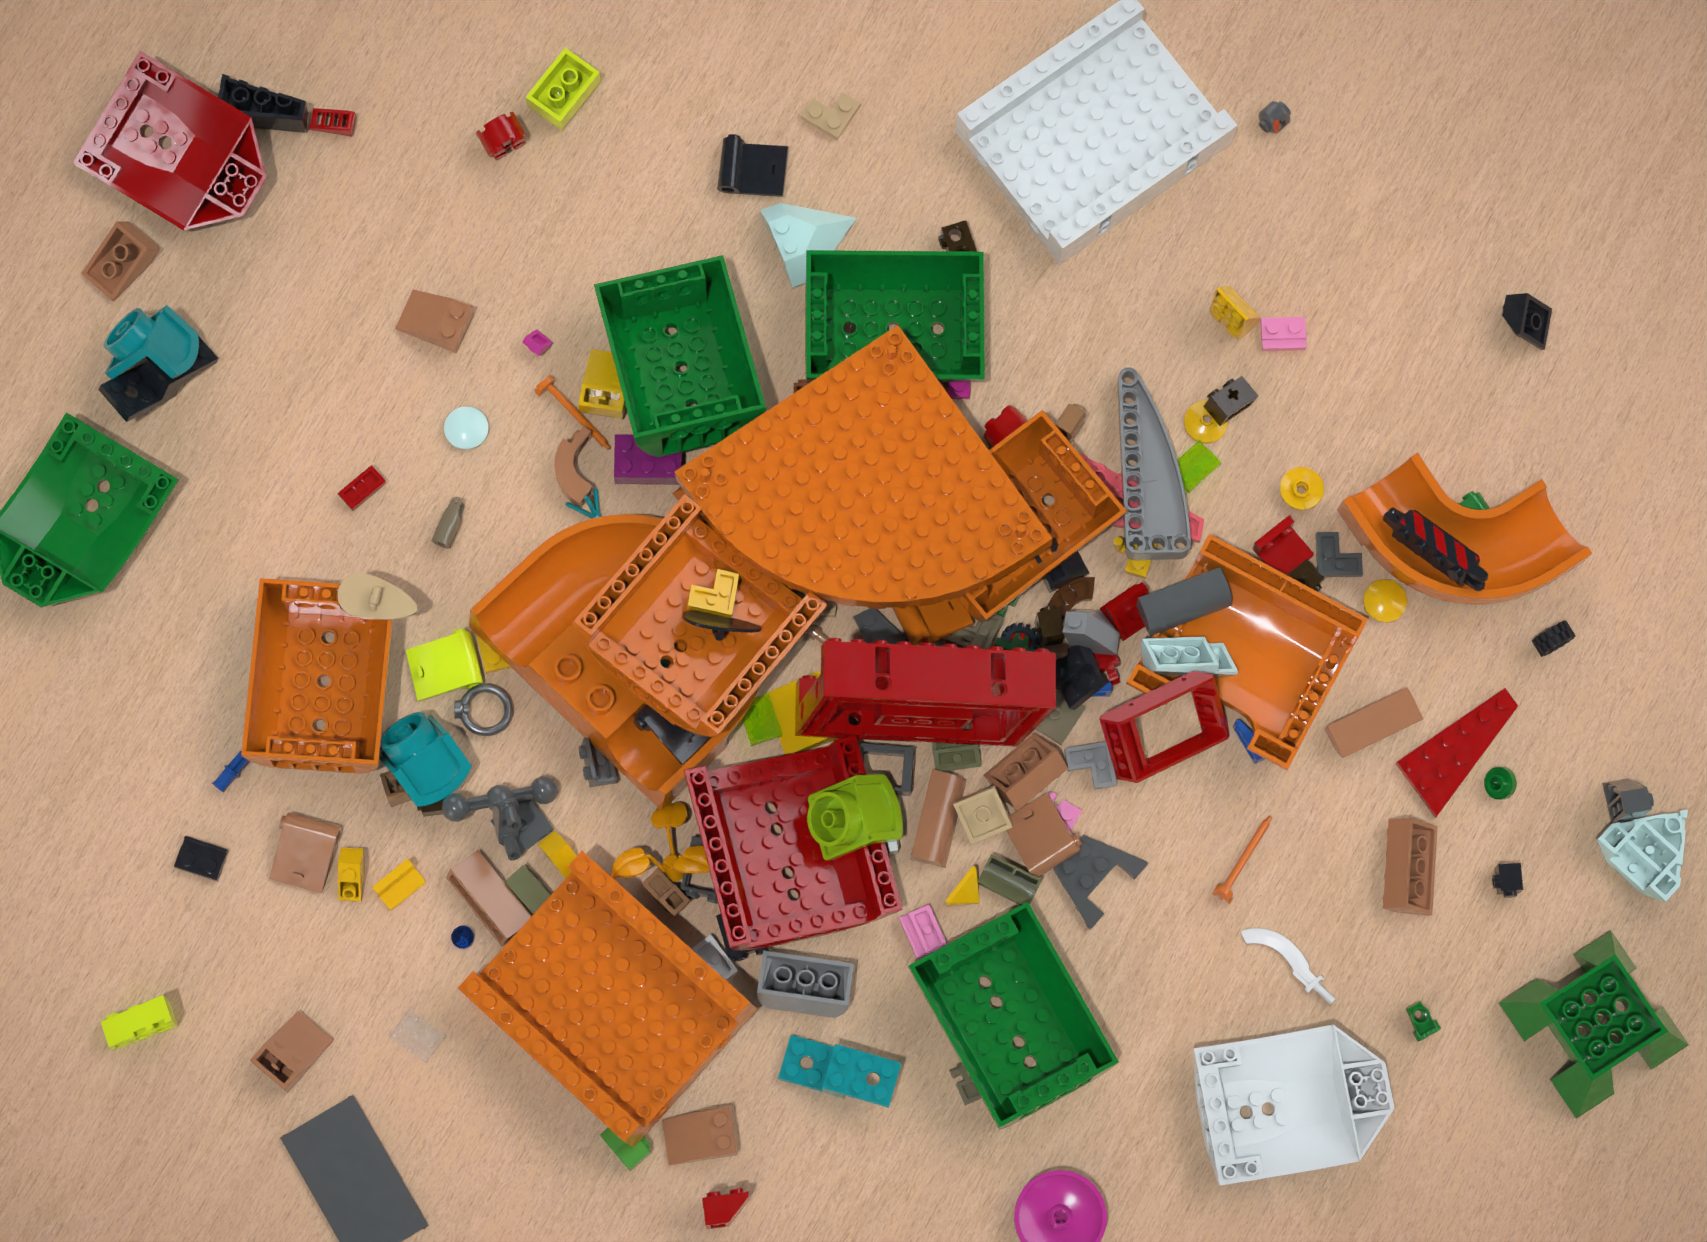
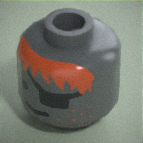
(1274, 117)

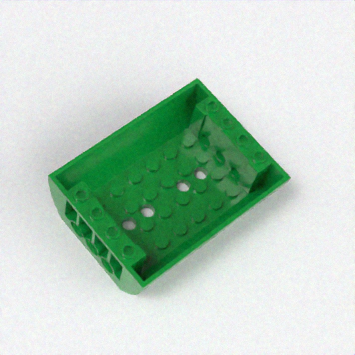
(1037, 1006)

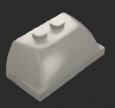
(804, 984)

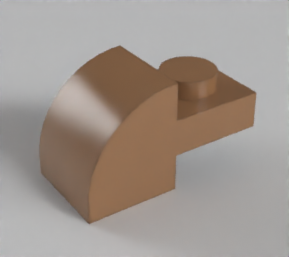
(665, 892)

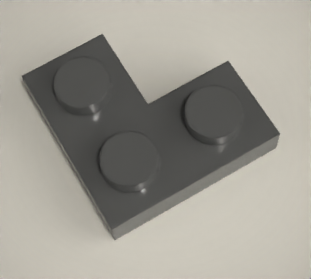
(1331, 562)

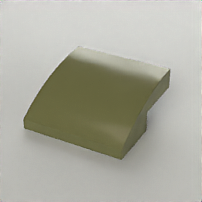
(955, 756)

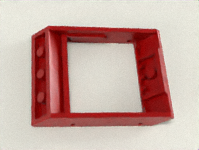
(1124, 740)

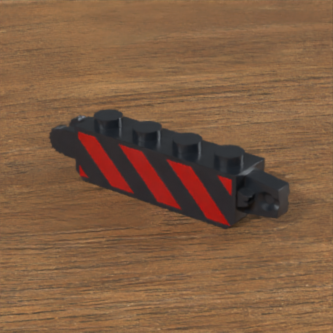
(1437, 547)

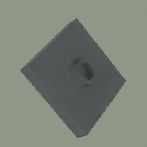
(533, 826)

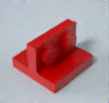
(1123, 611)

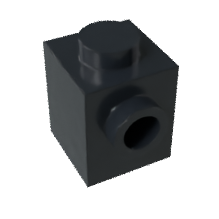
(1508, 879)

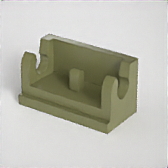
(528, 888)

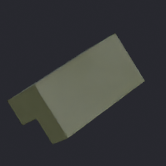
(1009, 881)

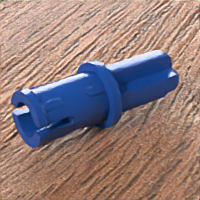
(230, 772)

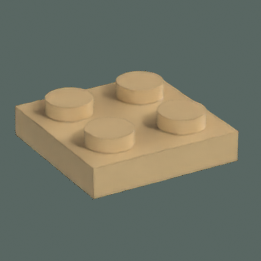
(983, 814)

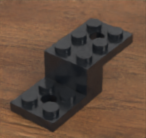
(150, 384)

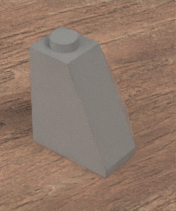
(1091, 630)

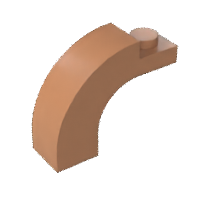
(568, 480)

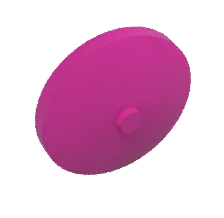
(1060, 1209)

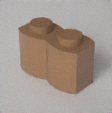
(1071, 421)

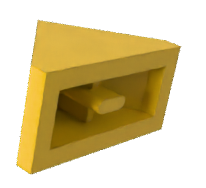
(557, 852)

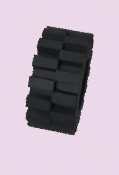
(1553, 638)

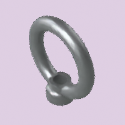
(461, 710)

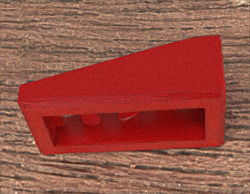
(346, 130)

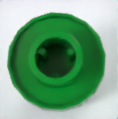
(1500, 783)

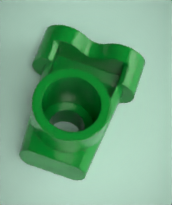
(1425, 1024)

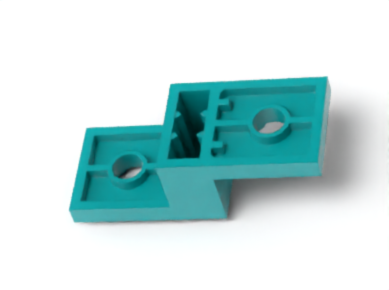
(839, 1071)

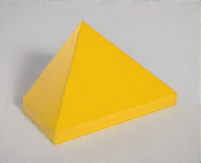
(966, 891)

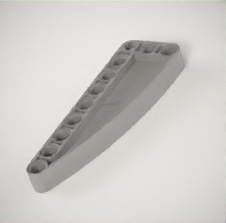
(1160, 488)

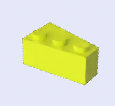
(139, 1022)

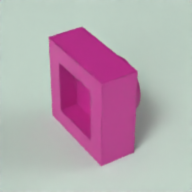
(537, 342)
(958, 390)

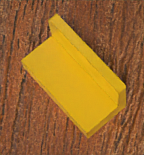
(399, 884)

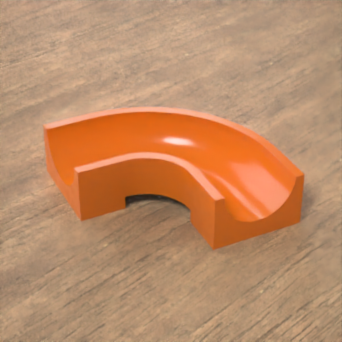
(1516, 542)

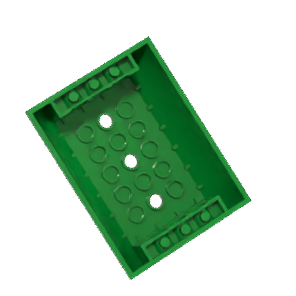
(900, 290)
(708, 341)

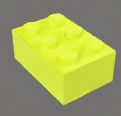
(563, 89)

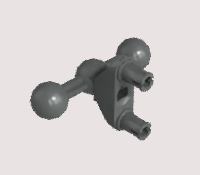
(505, 808)

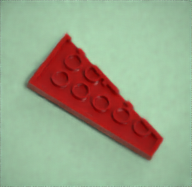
(1448, 757)

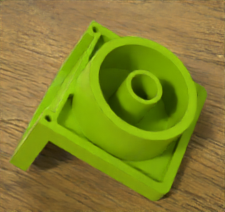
(854, 815)

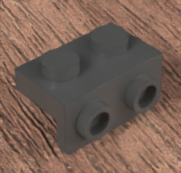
(597, 768)

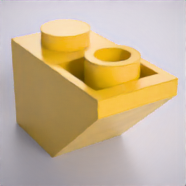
(350, 874)

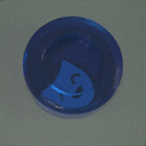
(462, 937)

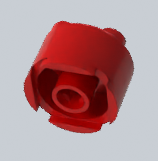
(501, 135)
(1003, 425)

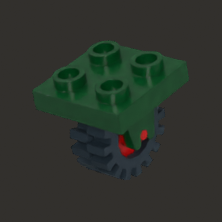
(1019, 637)

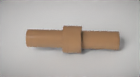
(815, 633)

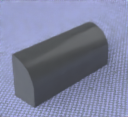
(1184, 601)

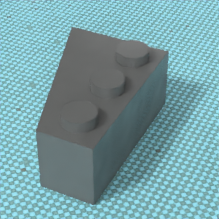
(1627, 800)

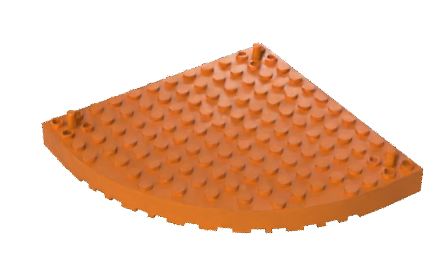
(867, 489)

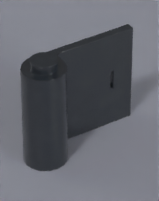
(750, 167)
(672, 736)

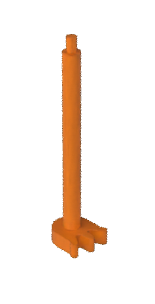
(547, 384)
(1224, 891)

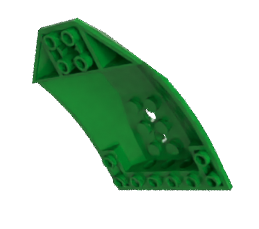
(48, 537)

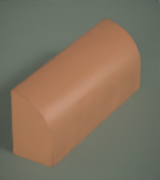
(1373, 723)
(938, 819)
(488, 897)

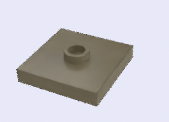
(1060, 720)

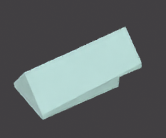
(1186, 655)

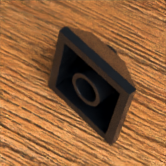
(1528, 318)

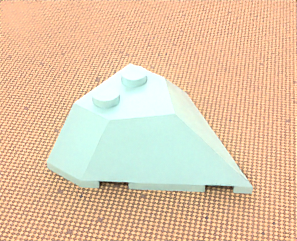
(800, 230)
(1647, 852)

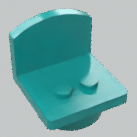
(160, 337)
(423, 758)

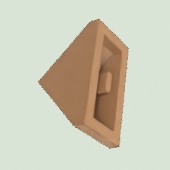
(394, 792)

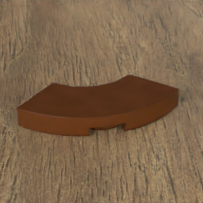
(1072, 594)

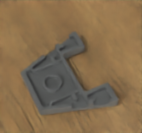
(1086, 871)

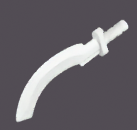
(1292, 955)

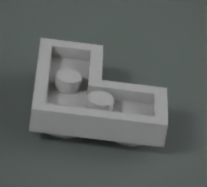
(1095, 757)

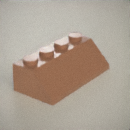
(1410, 866)

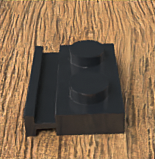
(201, 858)

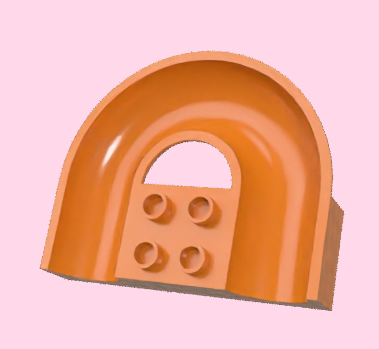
(533, 631)

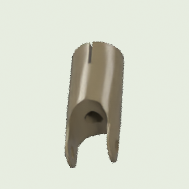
(449, 524)

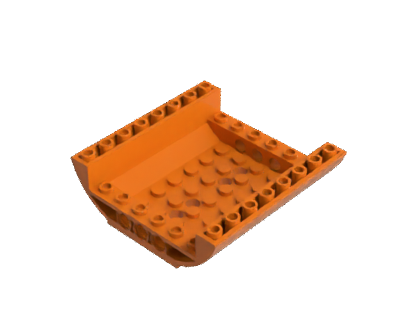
(641, 619)

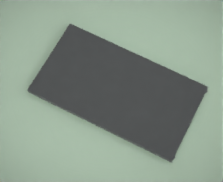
(353, 1177)

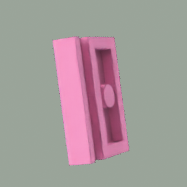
(1283, 334)
(922, 931)

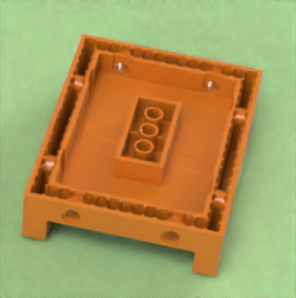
(609, 1001)

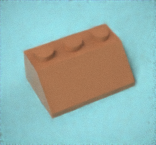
(1026, 771)

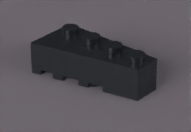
(265, 107)

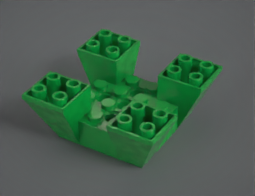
(1593, 1056)

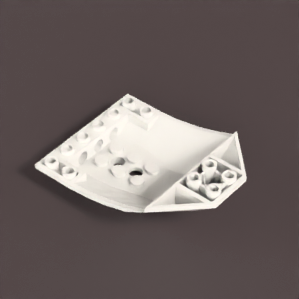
(1324, 1095)

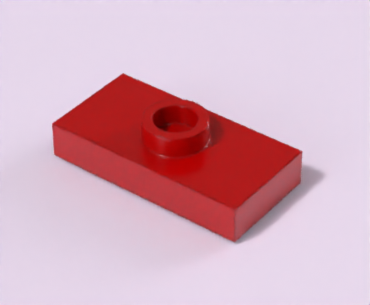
(361, 488)

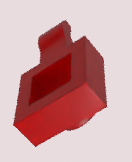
(1108, 663)

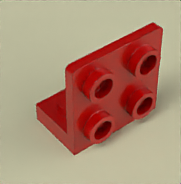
(1282, 547)

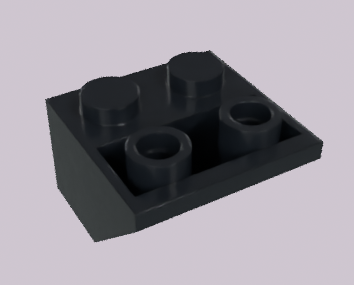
(1064, 573)

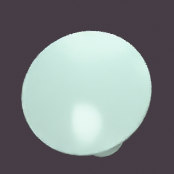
(466, 428)

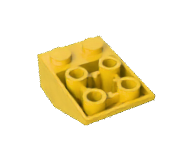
(1233, 312)
(601, 387)

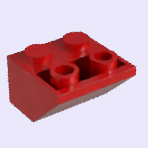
(723, 1209)

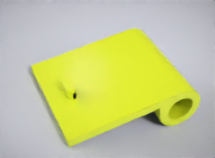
(446, 664)

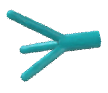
(595, 511)

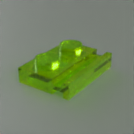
(1197, 465)
(761, 721)

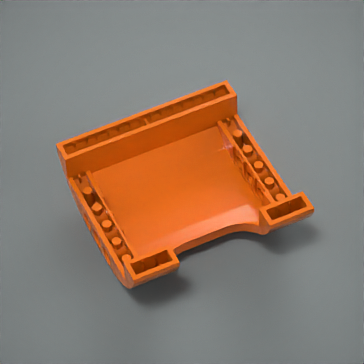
(1281, 641)

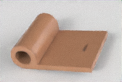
(1043, 838)
(305, 849)

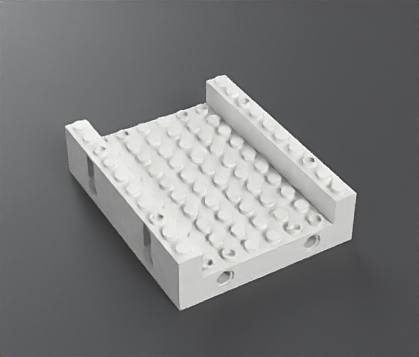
(1093, 130)

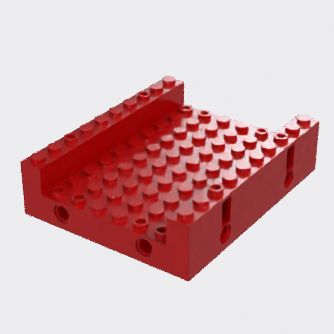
(926, 693)

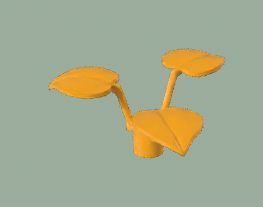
(635, 862)

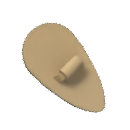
(374, 598)

